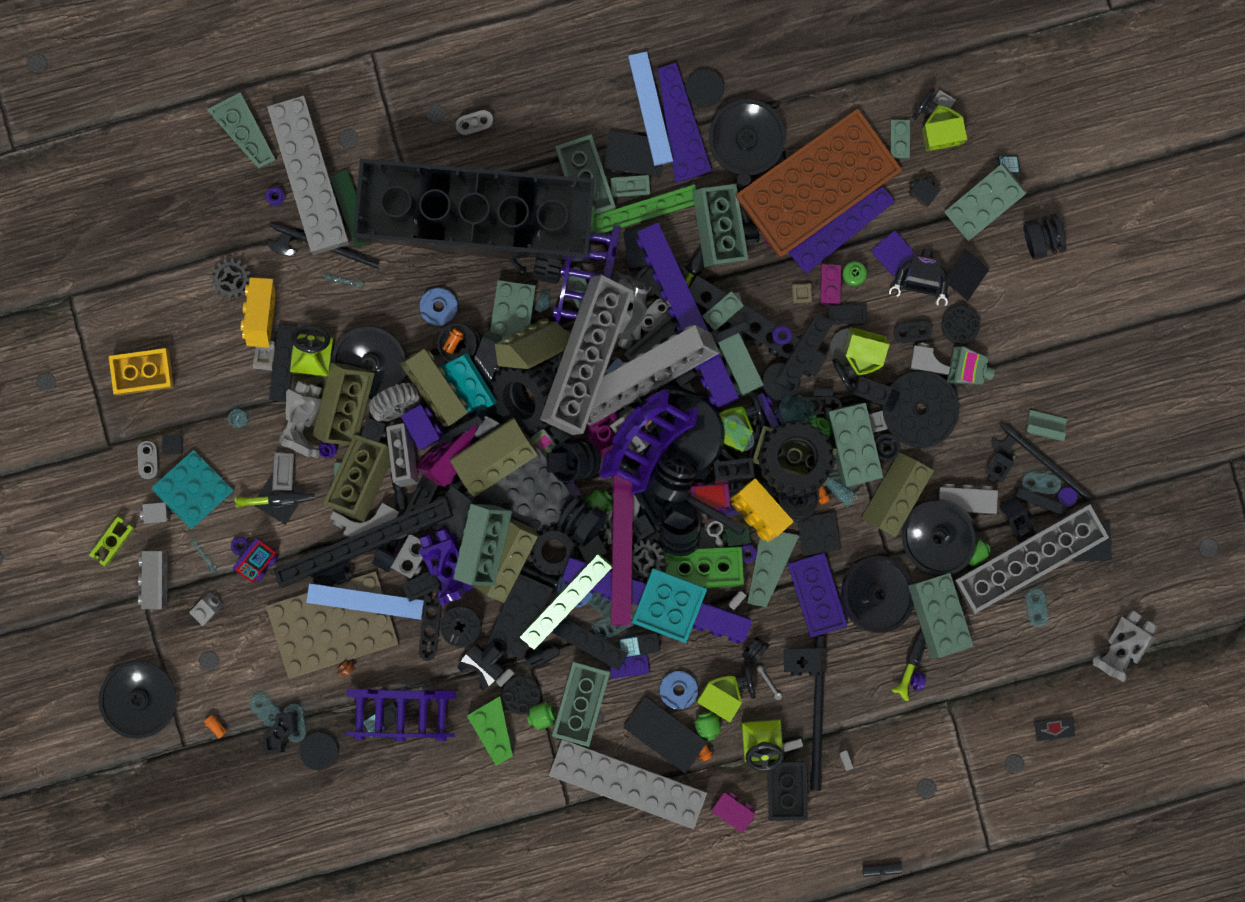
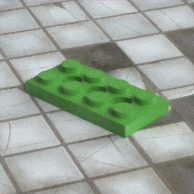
(712, 557)

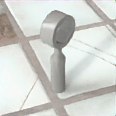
(719, 542)

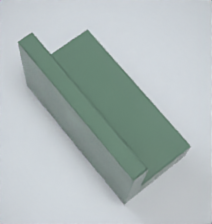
(1046, 425)

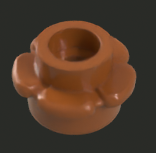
(345, 668)

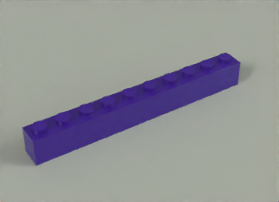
(684, 309)
(709, 617)

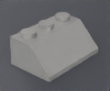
(153, 579)

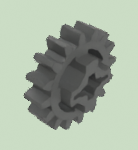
(235, 291)
(652, 553)

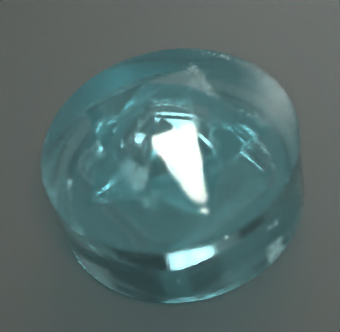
(543, 303)
(237, 418)

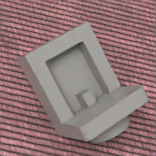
(264, 357)
(206, 608)

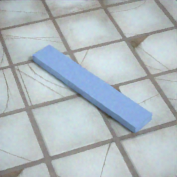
(650, 109)
(364, 601)

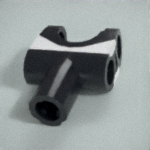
(485, 661)

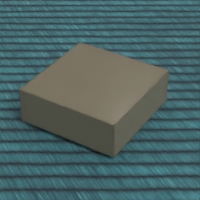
(801, 293)

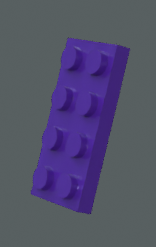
(817, 595)

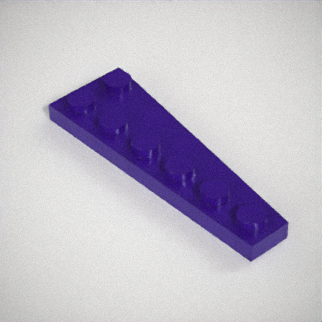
(683, 135)
(837, 232)

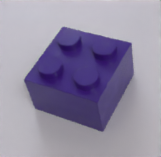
(422, 426)

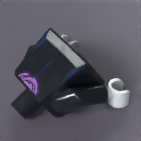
(923, 276)

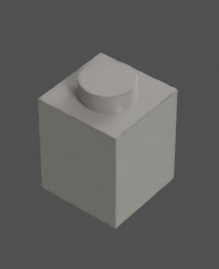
(154, 513)

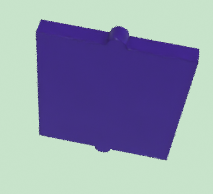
(893, 252)

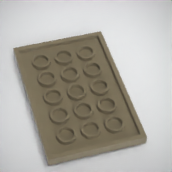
(324, 636)

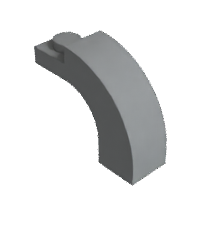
(384, 514)

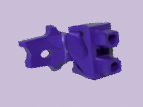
(447, 553)

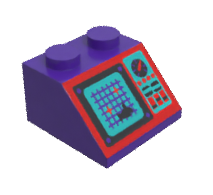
(256, 560)

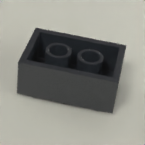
(787, 791)

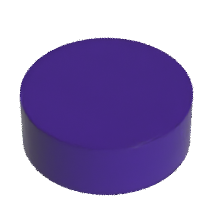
(1067, 497)

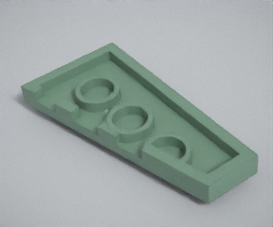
(241, 126)
(768, 567)

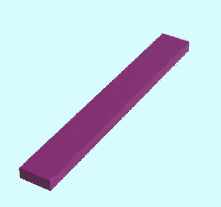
(621, 552)

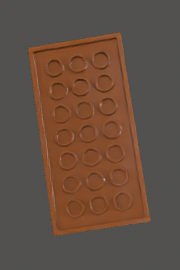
(818, 183)

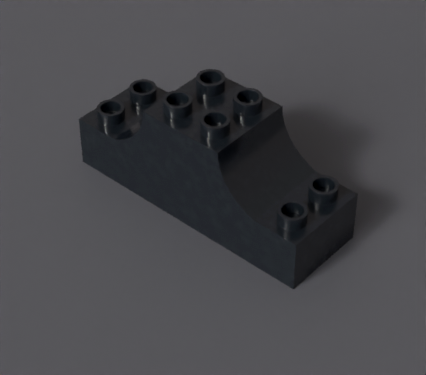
(475, 211)

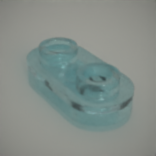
(738, 433)
(1040, 483)
(1036, 608)
(265, 710)
(300, 721)

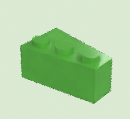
(492, 729)

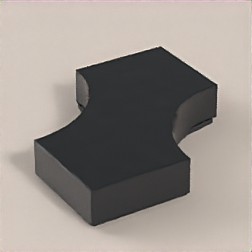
(284, 726)

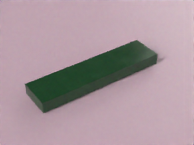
(347, 200)

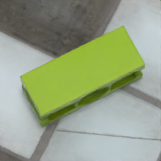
(104, 541)

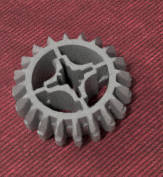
(394, 402)

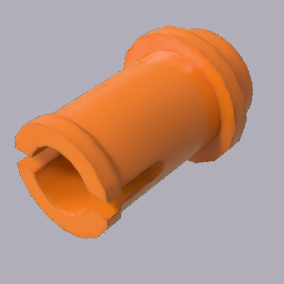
(453, 340)
(823, 496)
(215, 726)
(705, 754)

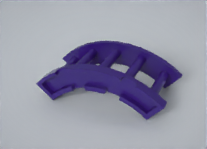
(607, 257)
(631, 427)
(400, 697)

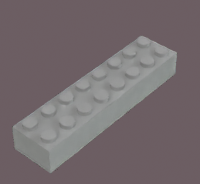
(308, 175)
(586, 355)
(652, 370)
(1031, 559)
(628, 783)

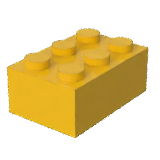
(258, 312)
(141, 371)
(761, 510)

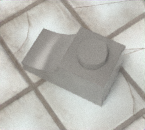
(924, 360)

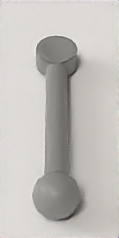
(777, 695)

